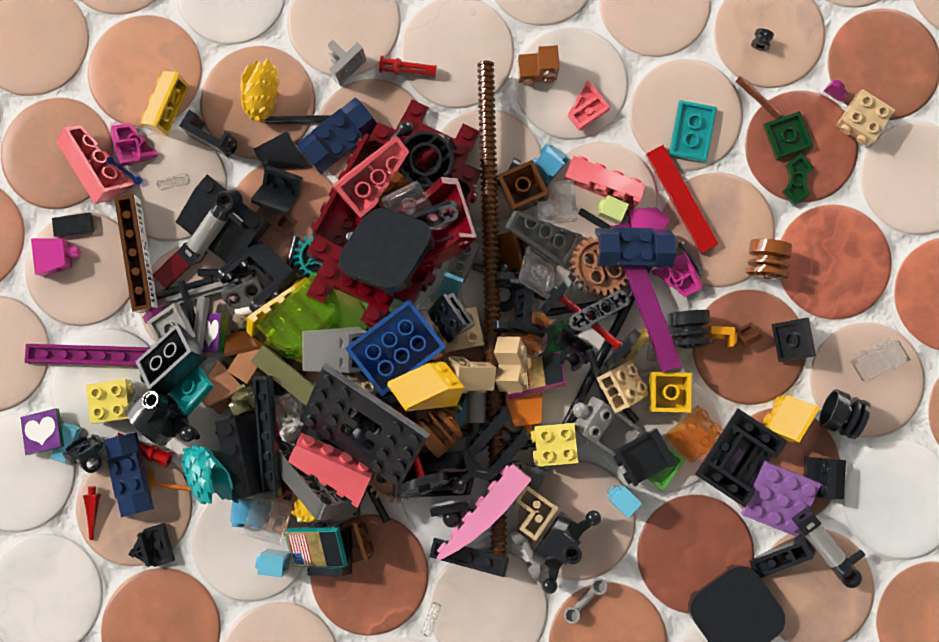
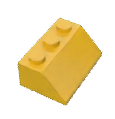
(164, 102)

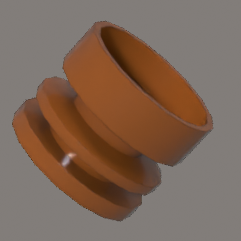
(769, 257)
(441, 428)

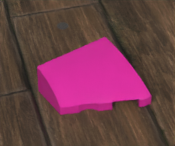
(129, 145)
(680, 276)

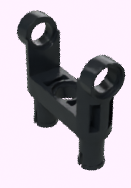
(523, 308)

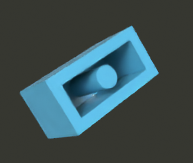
(623, 500)
(273, 563)

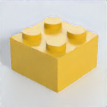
(669, 392)

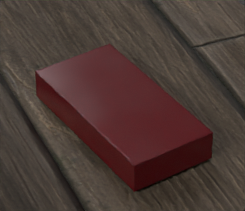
(171, 270)

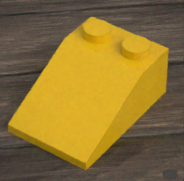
(427, 387)
(790, 417)

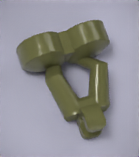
(242, 401)

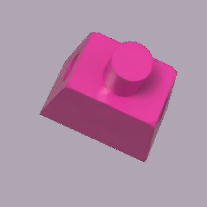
(52, 255)

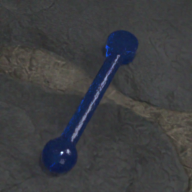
(137, 180)

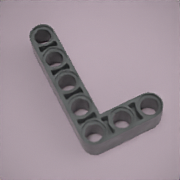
(313, 495)

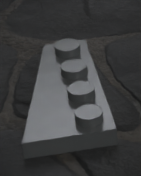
(547, 238)

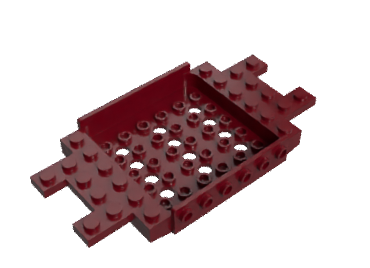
(339, 219)

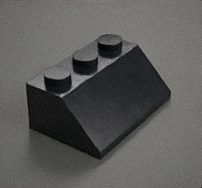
(170, 360)

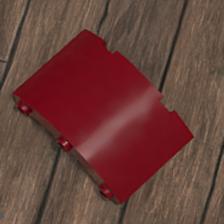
(452, 236)

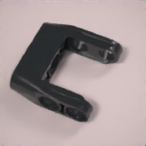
(268, 263)

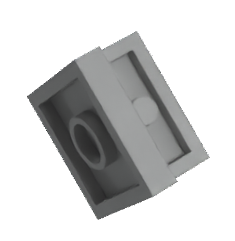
(345, 62)
(167, 319)

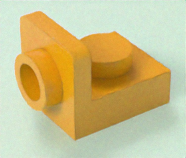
(720, 332)

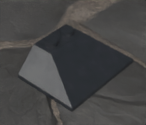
(739, 456)

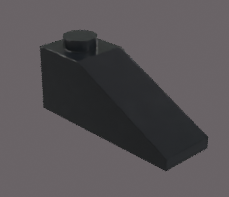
(783, 556)

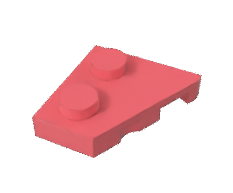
(588, 107)

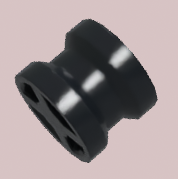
(762, 39)

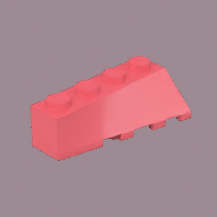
(98, 177)
(604, 182)
(331, 467)

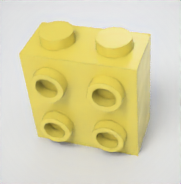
(109, 400)
(555, 444)

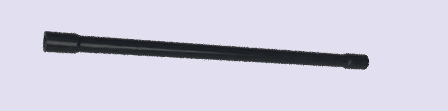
(601, 356)

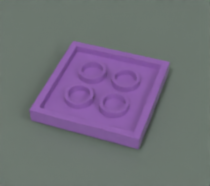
(780, 497)

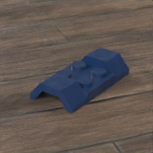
(337, 135)
(635, 247)
(128, 474)

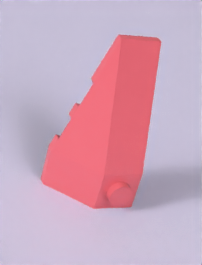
(370, 178)

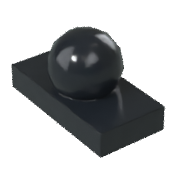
(450, 512)

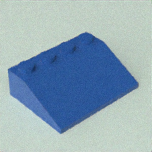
(395, 346)

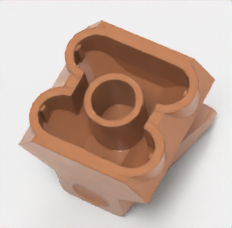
(224, 389)

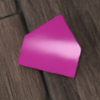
(647, 218)

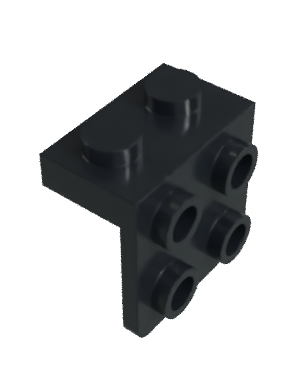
(278, 190)

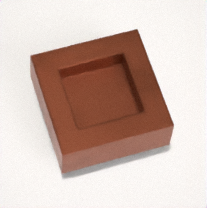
(748, 334)

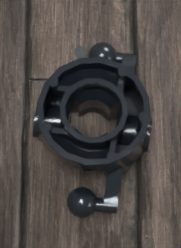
(417, 145)
(159, 418)
(558, 539)

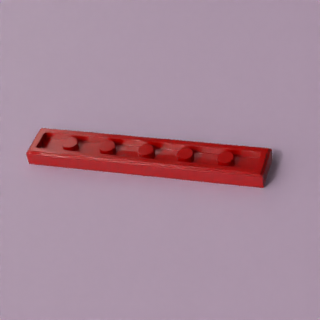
(681, 199)

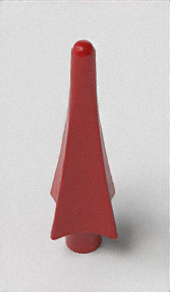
(91, 503)

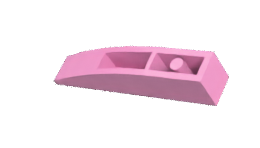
(488, 509)

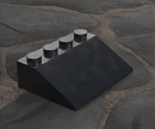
(231, 238)

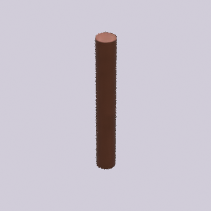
(758, 97)

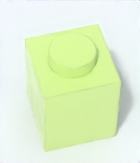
(612, 209)

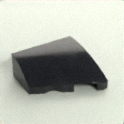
(279, 153)

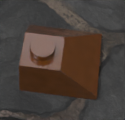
(241, 342)

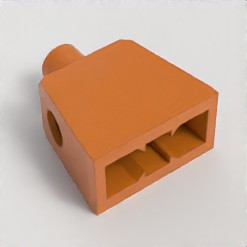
(525, 410)

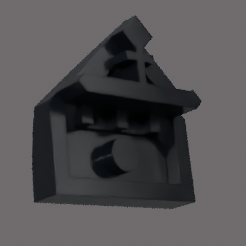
(153, 546)

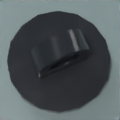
(84, 449)

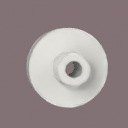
(290, 433)

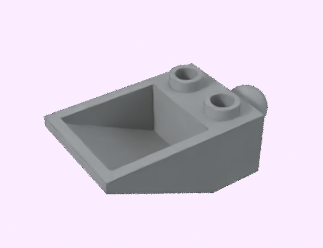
(328, 347)
(603, 426)

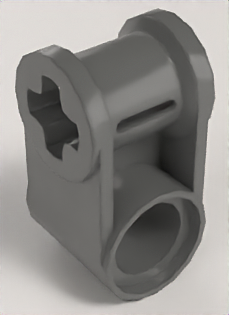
(537, 475)

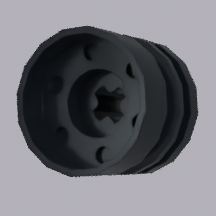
(690, 328)
(844, 414)

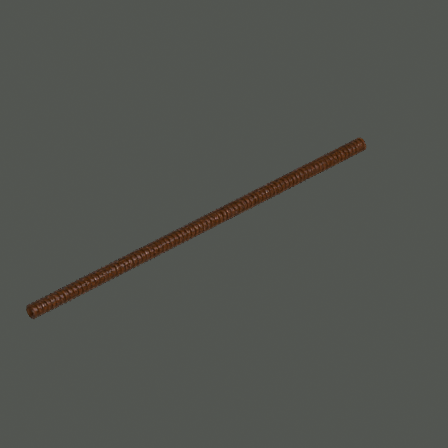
(491, 266)

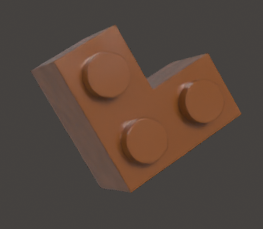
(539, 66)

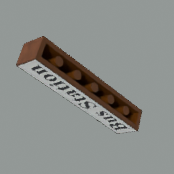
(136, 253)

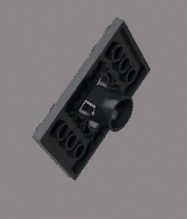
(394, 435)

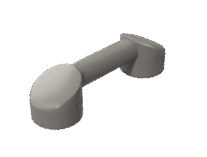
(519, 538)
(572, 613)

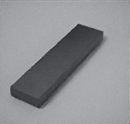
(474, 558)

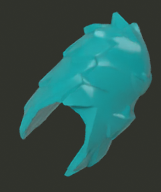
(205, 474)

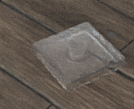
(407, 200)
(538, 272)
(266, 520)

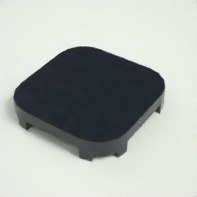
(386, 250)
(736, 608)

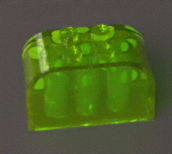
(298, 314)

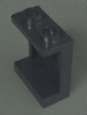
(193, 127)
(643, 457)
(345, 531)

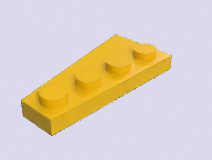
(257, 316)

